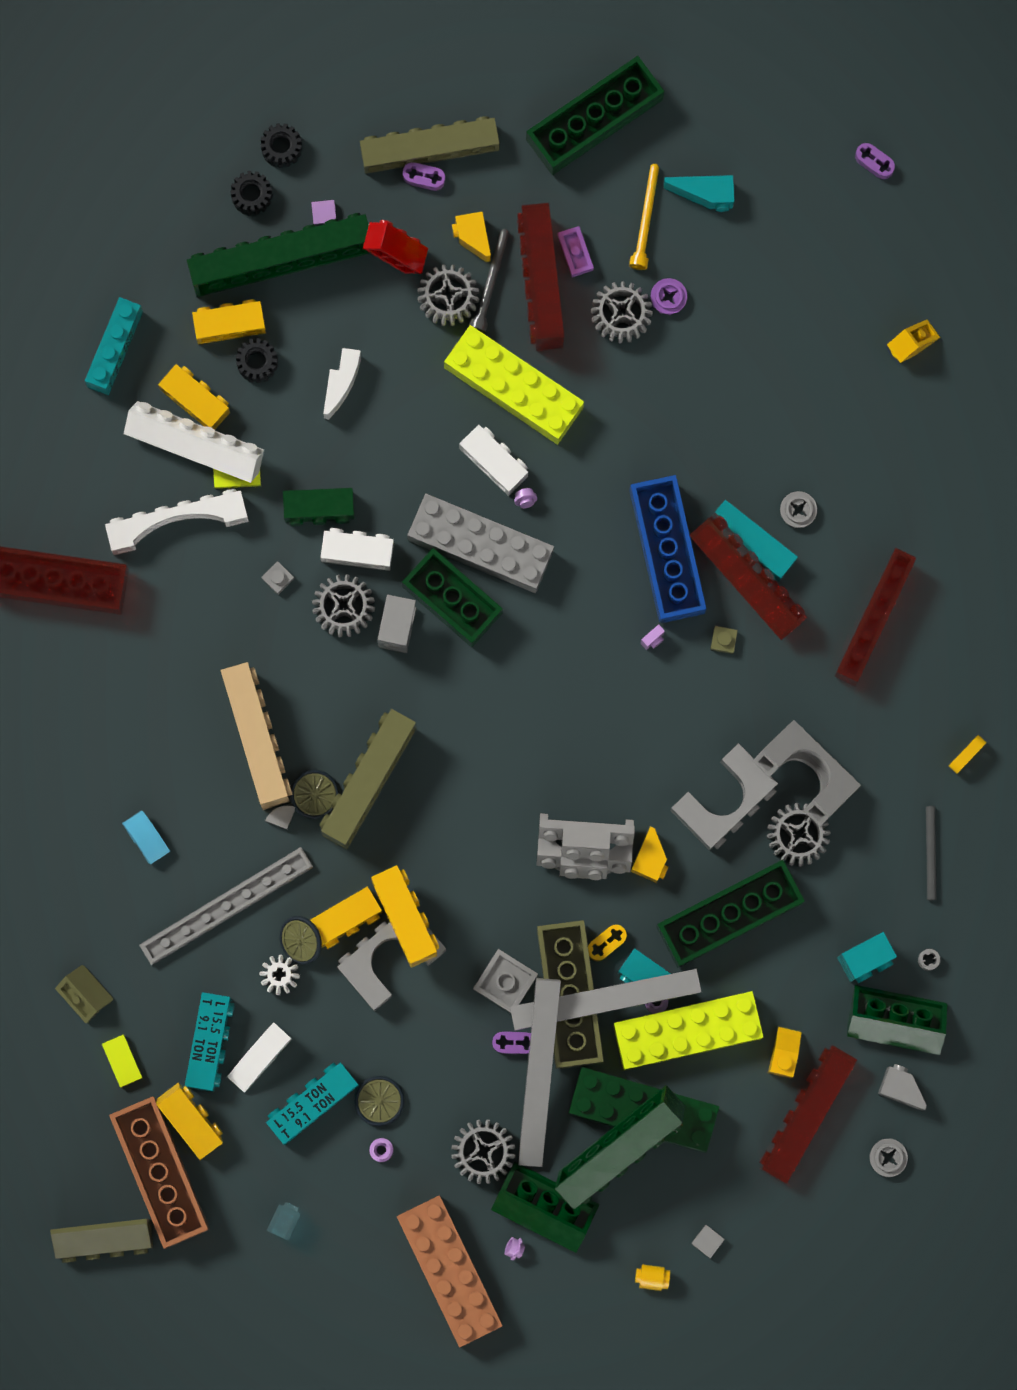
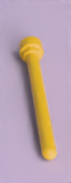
(639, 258)

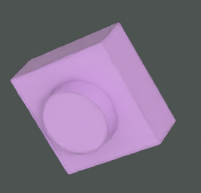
(653, 638)

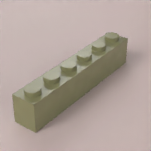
(429, 145)

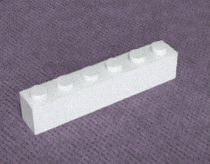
(193, 441)

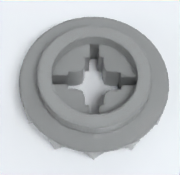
(798, 498)
(889, 1169)

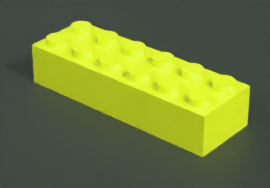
(513, 384)
(688, 1030)

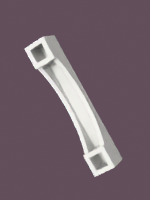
(126, 533)

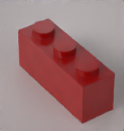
(395, 247)

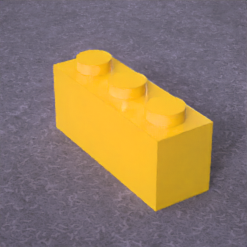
(228, 321)
(194, 397)
(347, 917)
(190, 1120)

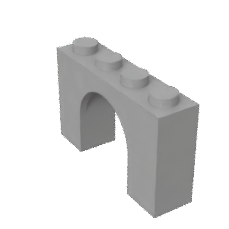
(798, 745)
(712, 828)
(359, 971)

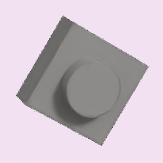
(277, 578)

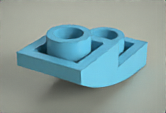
(146, 837)

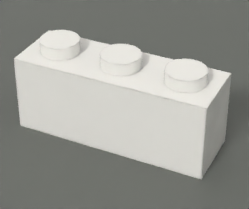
(494, 459)
(357, 549)

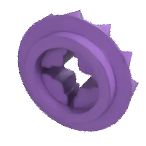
(670, 286)

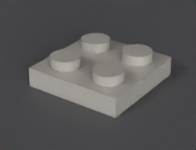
(505, 981)

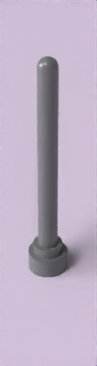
(479, 320)

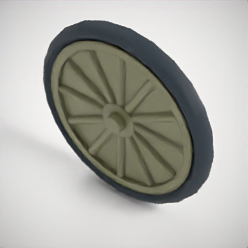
(313, 794)
(300, 940)
(379, 1101)

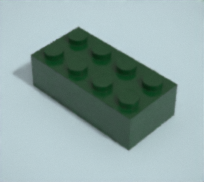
(452, 597)

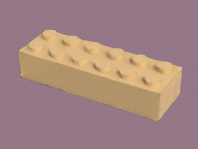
(255, 736)

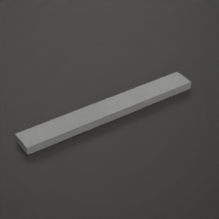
(226, 906)
(615, 997)
(539, 1072)

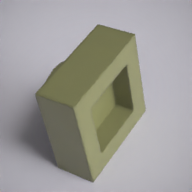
(723, 639)

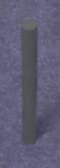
(931, 852)

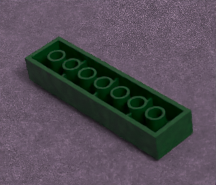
(278, 255)

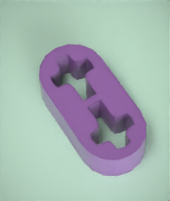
(878, 157)
(423, 170)
(511, 1036)

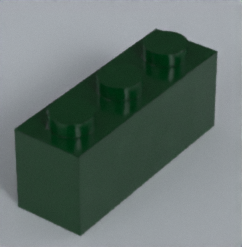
(318, 506)

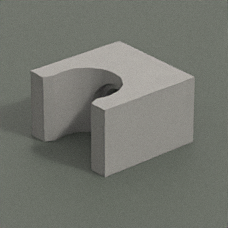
(396, 623)

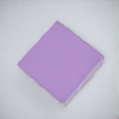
(323, 211)

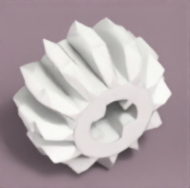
(284, 980)

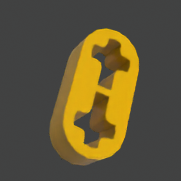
(967, 754)
(602, 938)

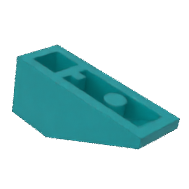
(708, 191)
(639, 967)

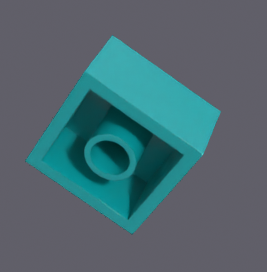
(866, 957)

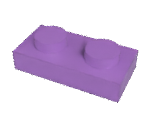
(575, 251)

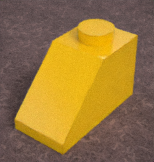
(472, 234)
(913, 340)
(651, 858)
(785, 1052)

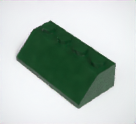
(897, 1020)
(536, 1205)

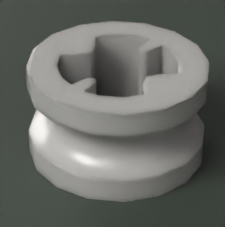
(931, 966)

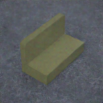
(83, 993)

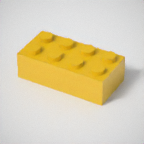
(404, 916)

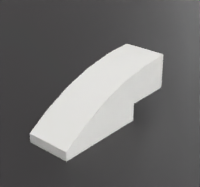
(341, 381)
(259, 1057)

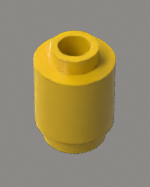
(652, 1277)

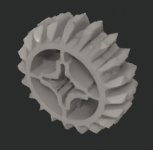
(440, 297)
(628, 318)
(350, 598)
(807, 840)
(468, 1159)

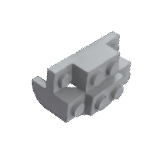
(585, 848)

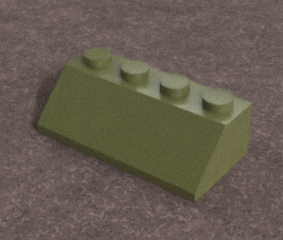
(101, 1239)

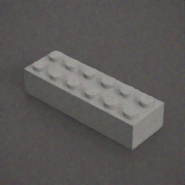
(480, 543)

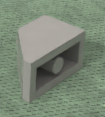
(901, 1087)

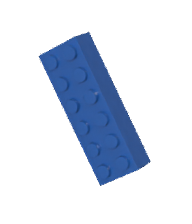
(667, 549)

